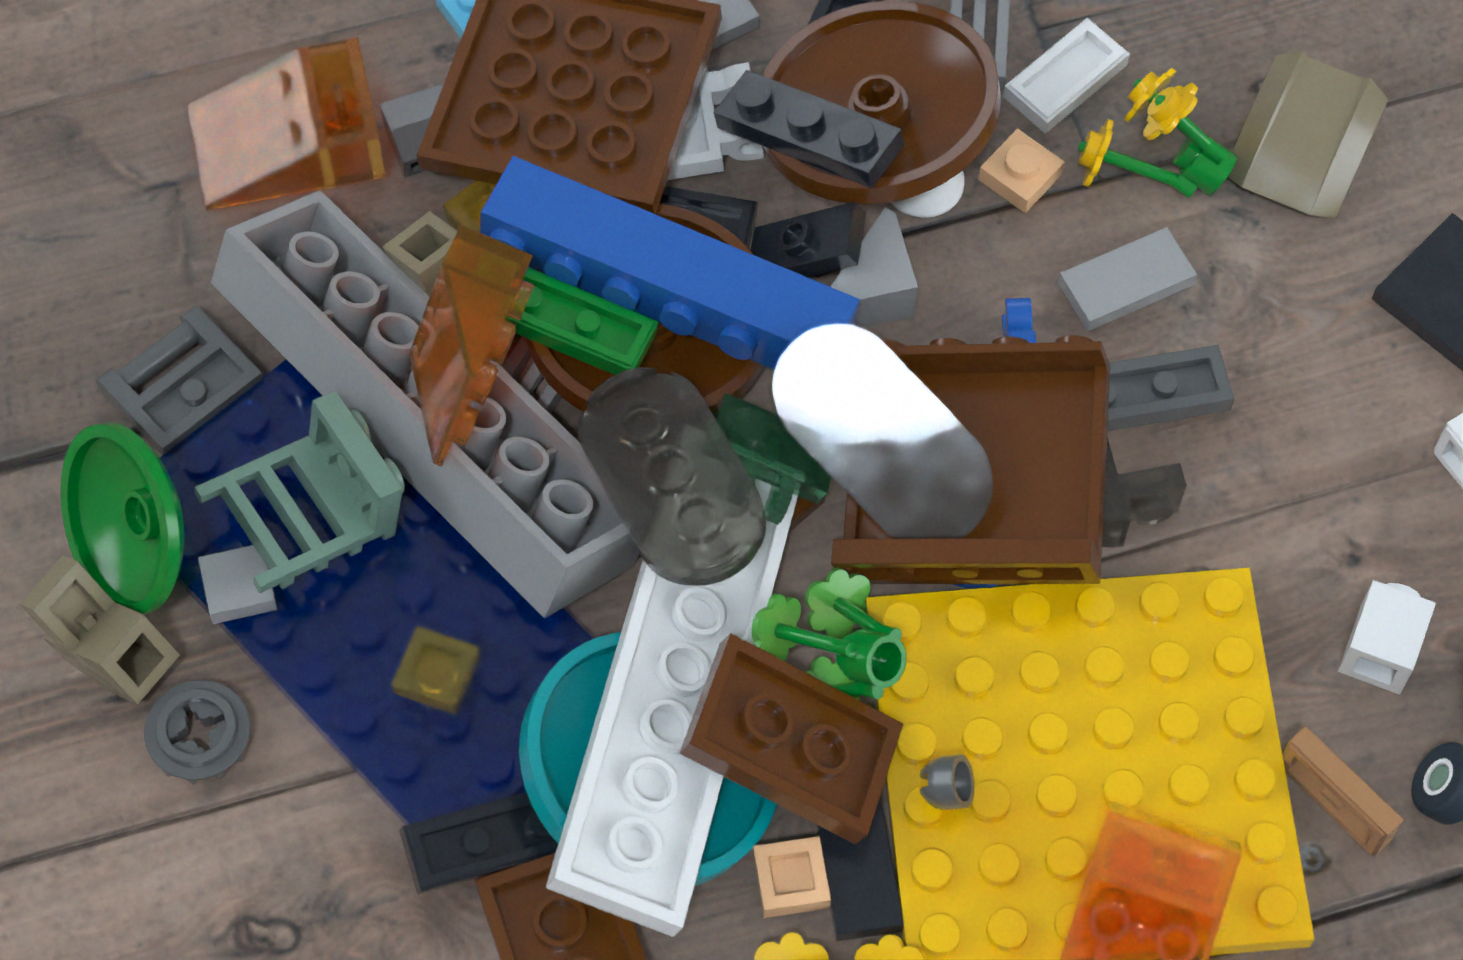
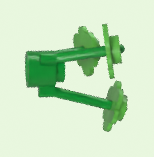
(868, 655)

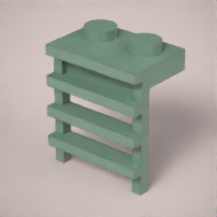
(342, 476)

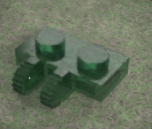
(771, 455)

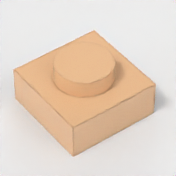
(1021, 170)
(791, 877)

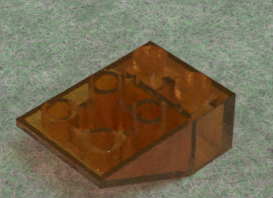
(288, 128)
(464, 331)
(1151, 890)

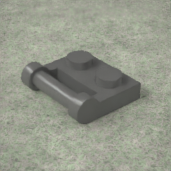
(187, 393)

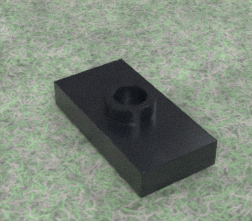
(813, 241)

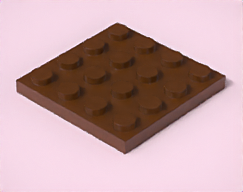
(573, 90)

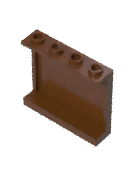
(1045, 435)

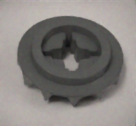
(211, 705)

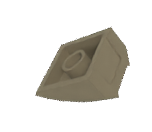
(1307, 134)

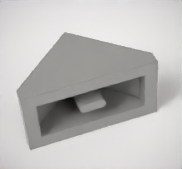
(882, 277)

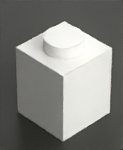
(1387, 636)

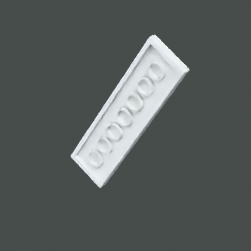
(637, 802)

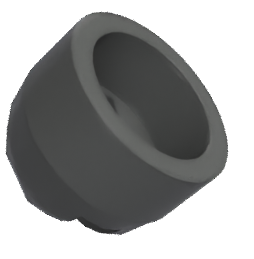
(949, 782)

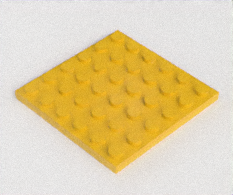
(1071, 703)

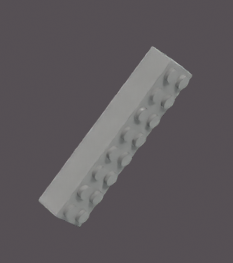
(349, 326)

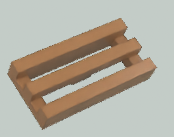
(1340, 792)

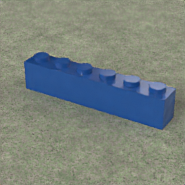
(658, 266)

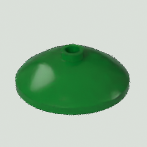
(122, 516)

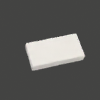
(1066, 75)

